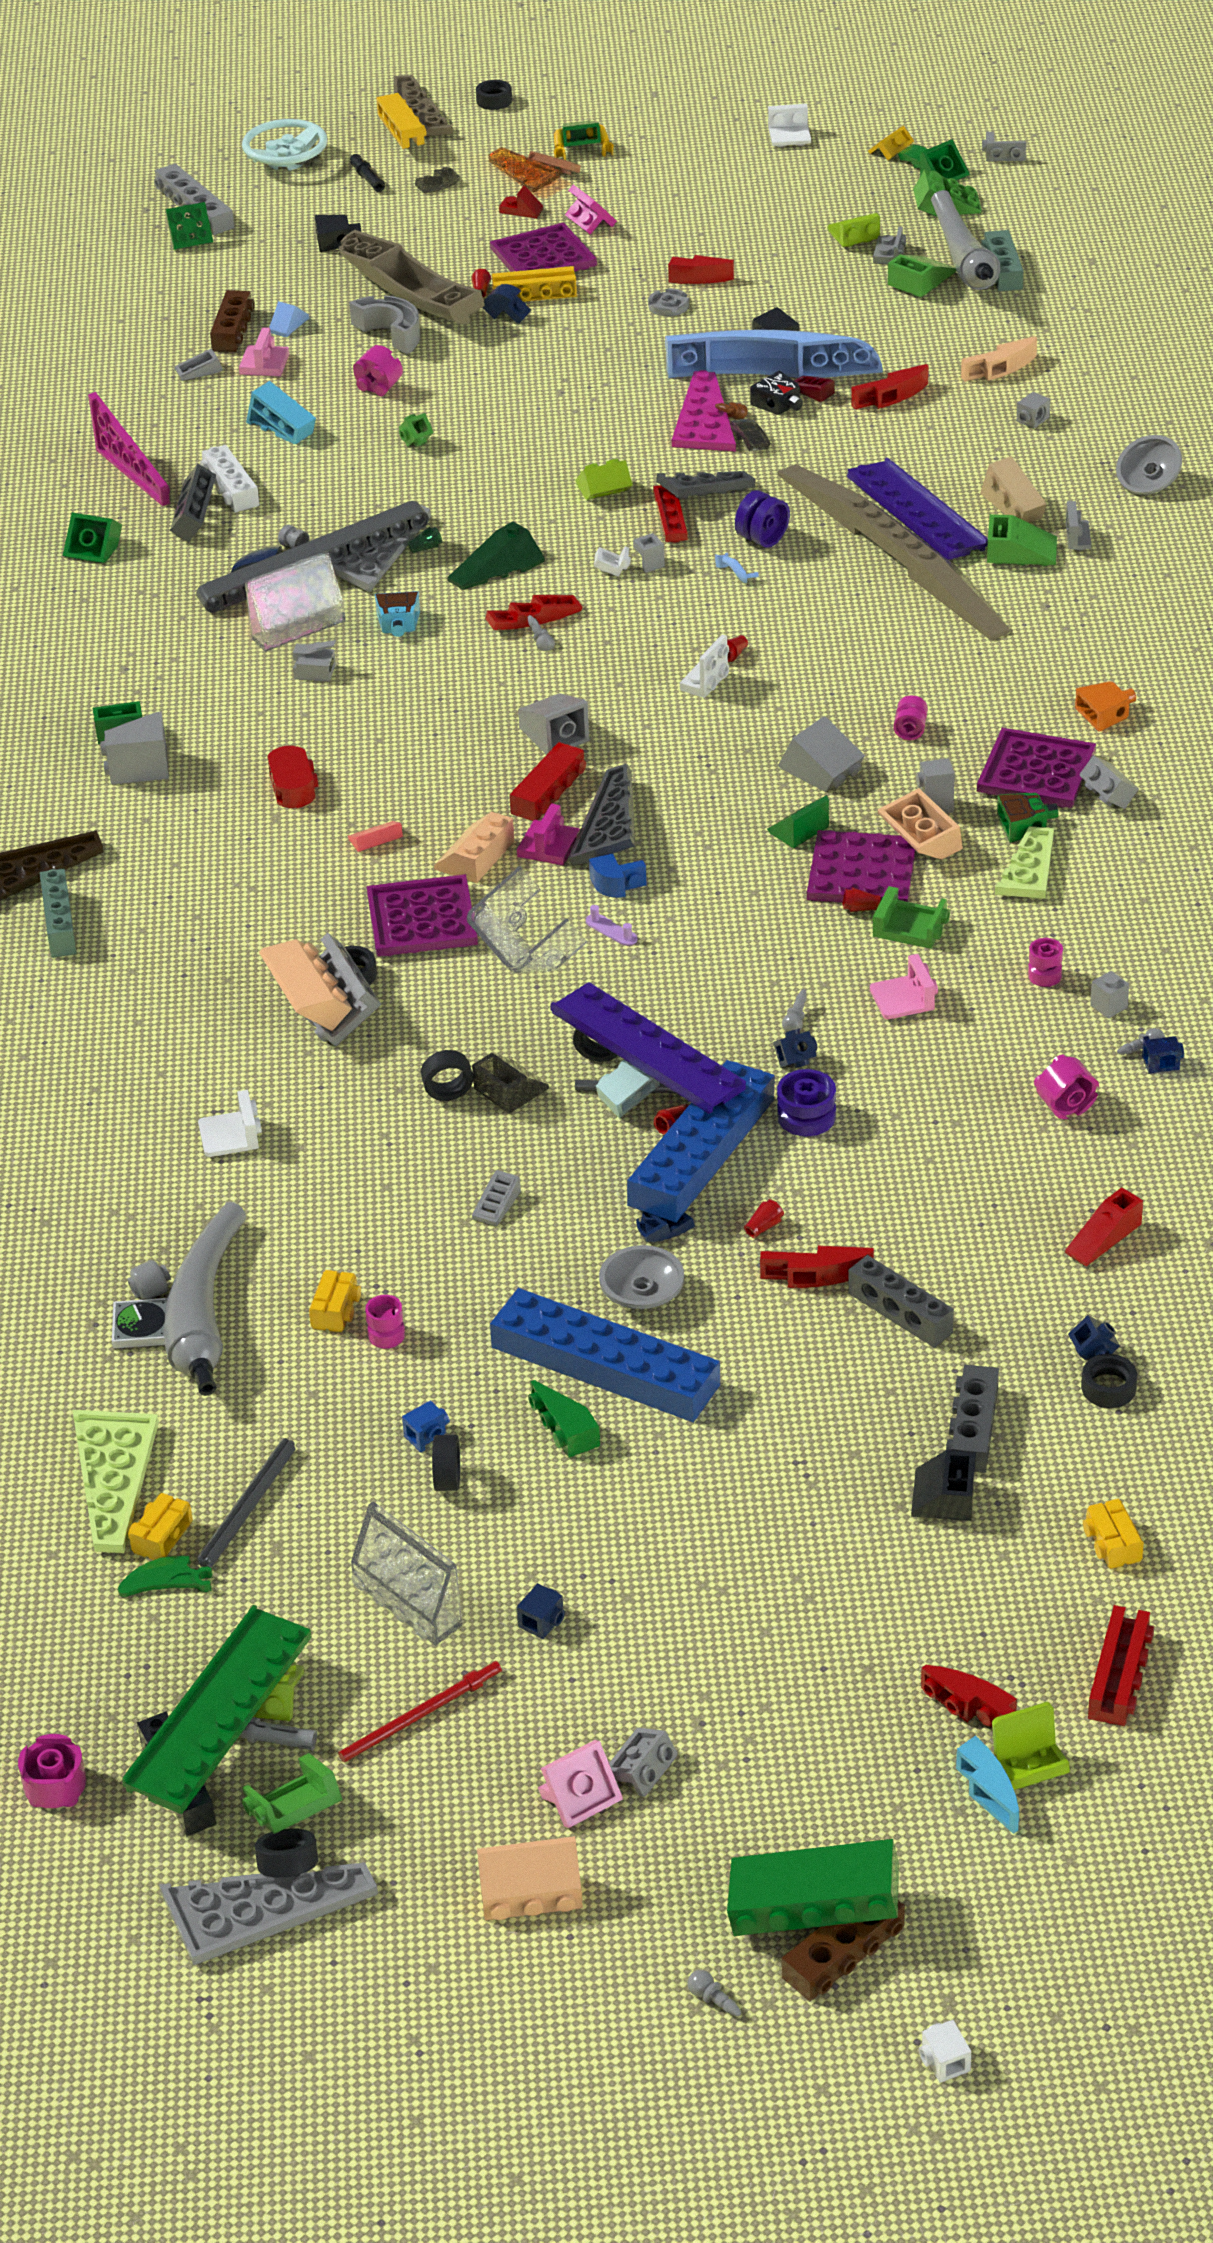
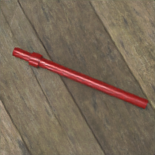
(470, 1682)

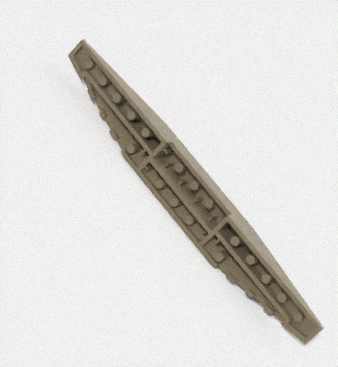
(923, 562)

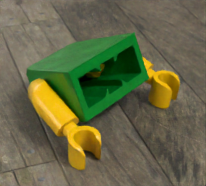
(580, 134)

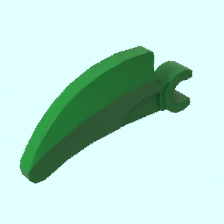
(165, 1574)

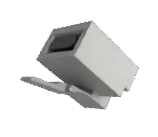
(314, 661)

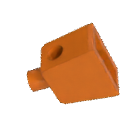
(1104, 704)

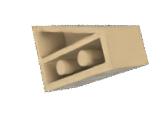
(1012, 491)

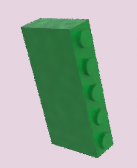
(813, 1887)

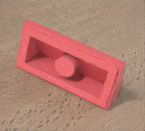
(376, 835)

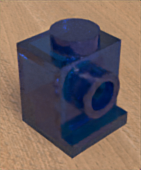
(1162, 1054)

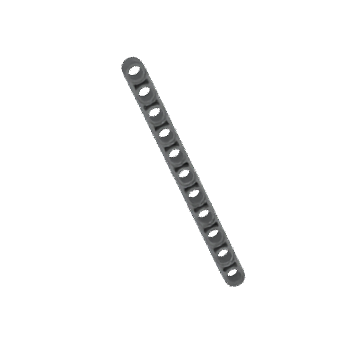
(339, 544)

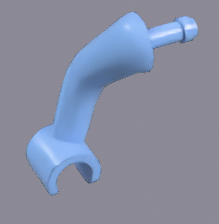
(724, 561)

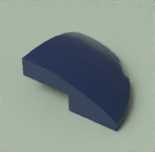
(256, 556)
(655, 1228)

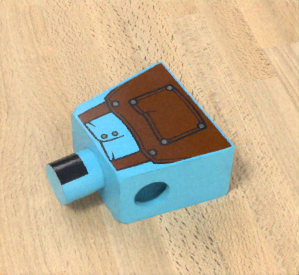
(398, 612)

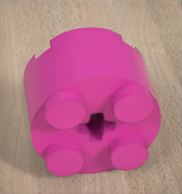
(377, 370)
(1067, 1087)
(52, 1772)

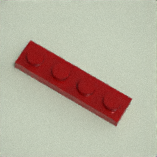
(670, 515)

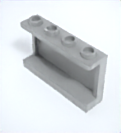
(353, 983)

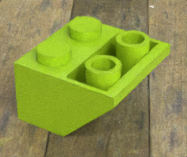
(605, 479)

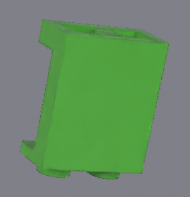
(909, 921)
(296, 1799)

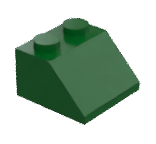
(91, 538)

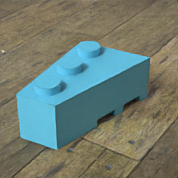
(279, 413)

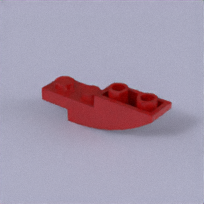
(892, 390)
(810, 1270)
(966, 1694)

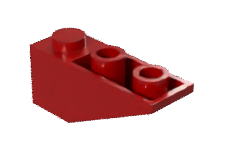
(1107, 1226)

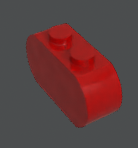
(292, 776)

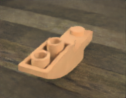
(1005, 360)

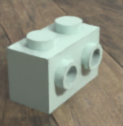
(625, 1088)

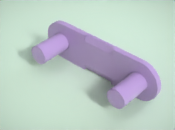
(610, 929)

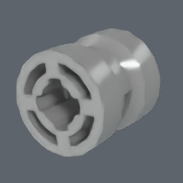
(291, 537)

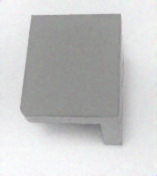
(651, 551)

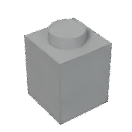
(1109, 994)

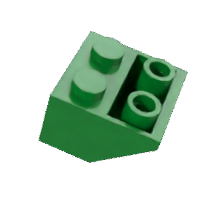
(113, 716)

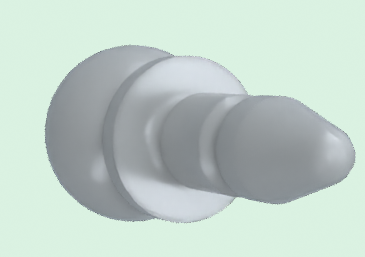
(543, 640)
(794, 1015)
(1136, 1045)
(702, 1985)

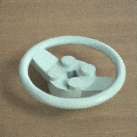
(286, 150)

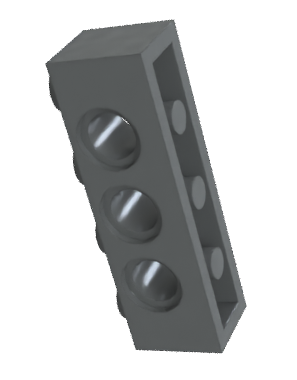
(193, 502)
(901, 1301)
(974, 1412)

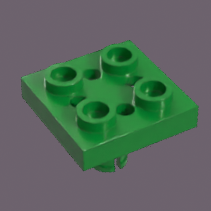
(182, 236)

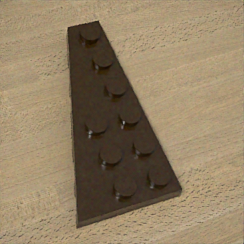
(22, 866)

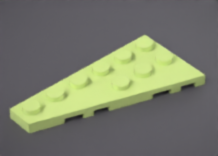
(113, 1466)

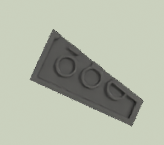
(705, 483)

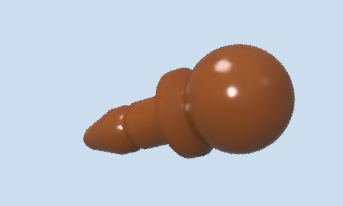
(733, 410)

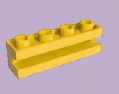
(400, 120)
(540, 283)

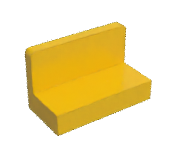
(894, 143)

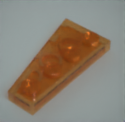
(523, 169)

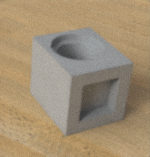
(1033, 410)

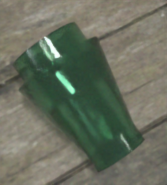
(426, 540)

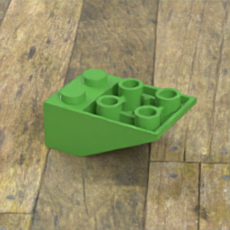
(964, 197)
(917, 274)
(1019, 542)

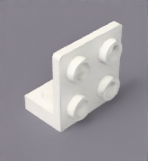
(788, 125)
(709, 671)

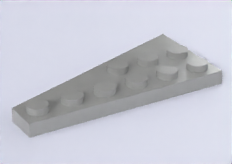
(255, 1906)

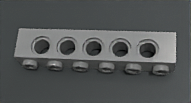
(186, 190)

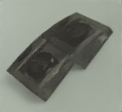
(440, 180)
(751, 434)

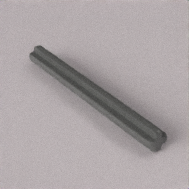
(246, 1503)

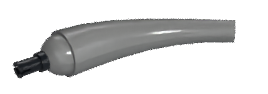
(974, 263)
(190, 1319)

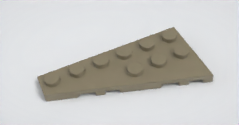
(422, 106)

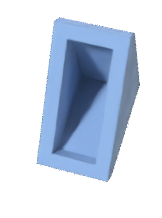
(287, 319)

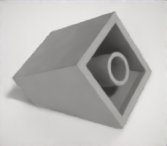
(555, 720)
(136, 751)
(822, 756)

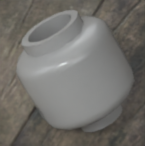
(149, 1280)

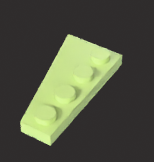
(1029, 866)

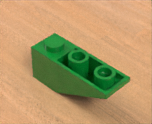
(568, 1420)

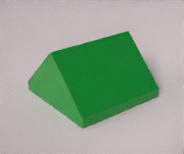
(944, 160)
(803, 823)

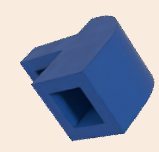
(614, 879)

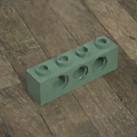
(1011, 270)
(58, 913)

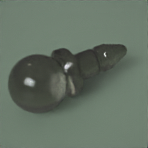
(314, 162)

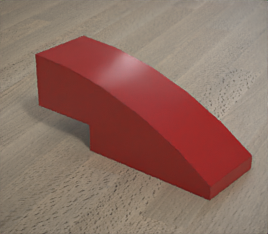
(700, 270)

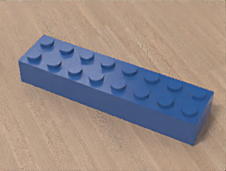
(698, 1147)
(605, 1354)

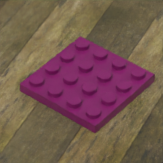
(543, 249)
(1036, 765)
(859, 862)
(421, 915)

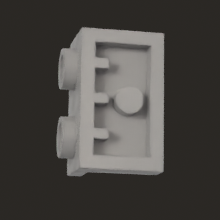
(889, 247)
(1077, 530)
(643, 1759)

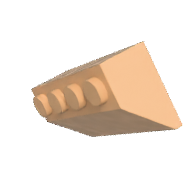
(307, 982)

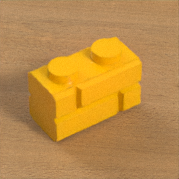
(334, 1301)
(160, 1526)
(1113, 1534)

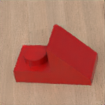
(523, 205)

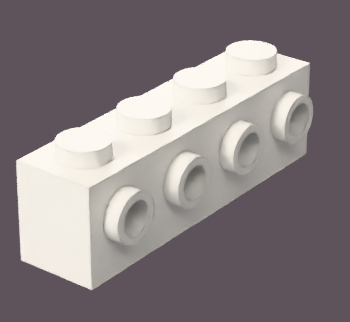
(231, 478)

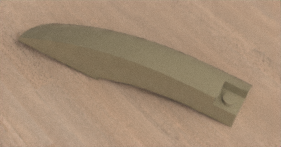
(409, 279)

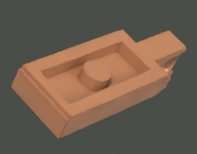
(565, 166)

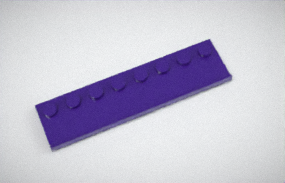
(918, 508)
(648, 1047)

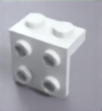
(231, 1131)

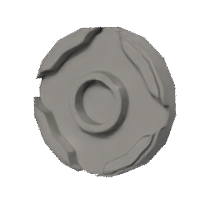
(668, 303)

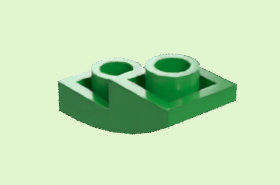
(912, 154)

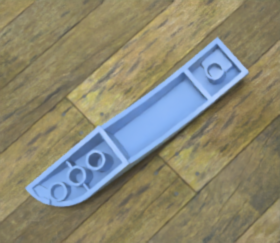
(768, 352)

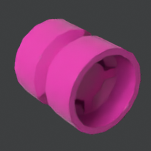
(910, 717)
(1045, 962)
(385, 1321)

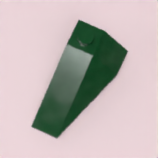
(503, 552)

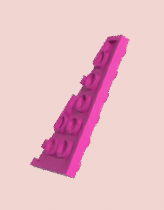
(699, 421)
(121, 451)

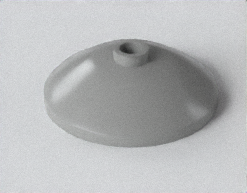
(1146, 456)
(641, 1277)

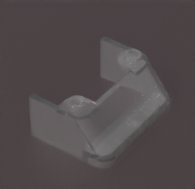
(502, 914)

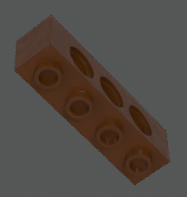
(232, 321)
(802, 1964)

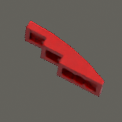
(542, 607)

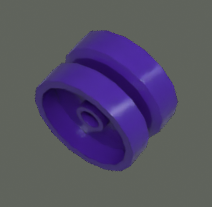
(762, 518)
(806, 1102)

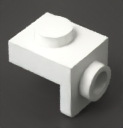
(611, 562)

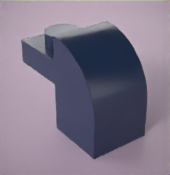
(505, 299)

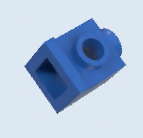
(423, 1424)

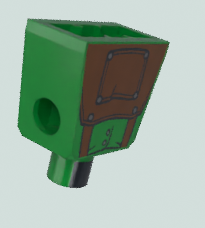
(1023, 811)

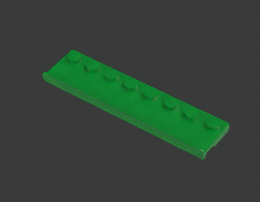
(216, 1709)

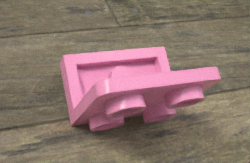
(908, 993)

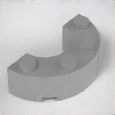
(391, 314)

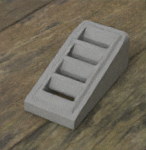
(198, 366)
(499, 1183)

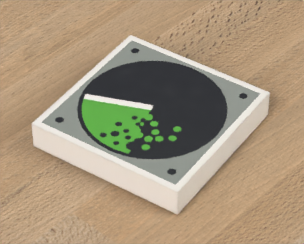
(138, 1323)

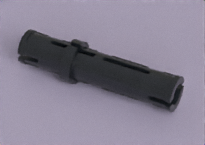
(364, 169)

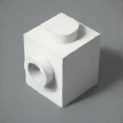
(945, 2051)

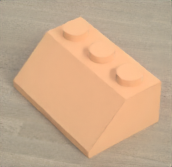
(923, 825)
(478, 847)
(529, 1878)

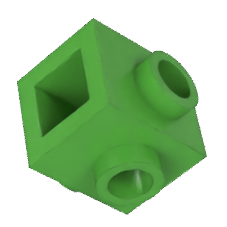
(415, 430)

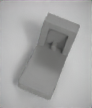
(1003, 149)

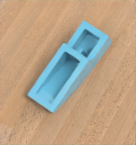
(988, 1782)

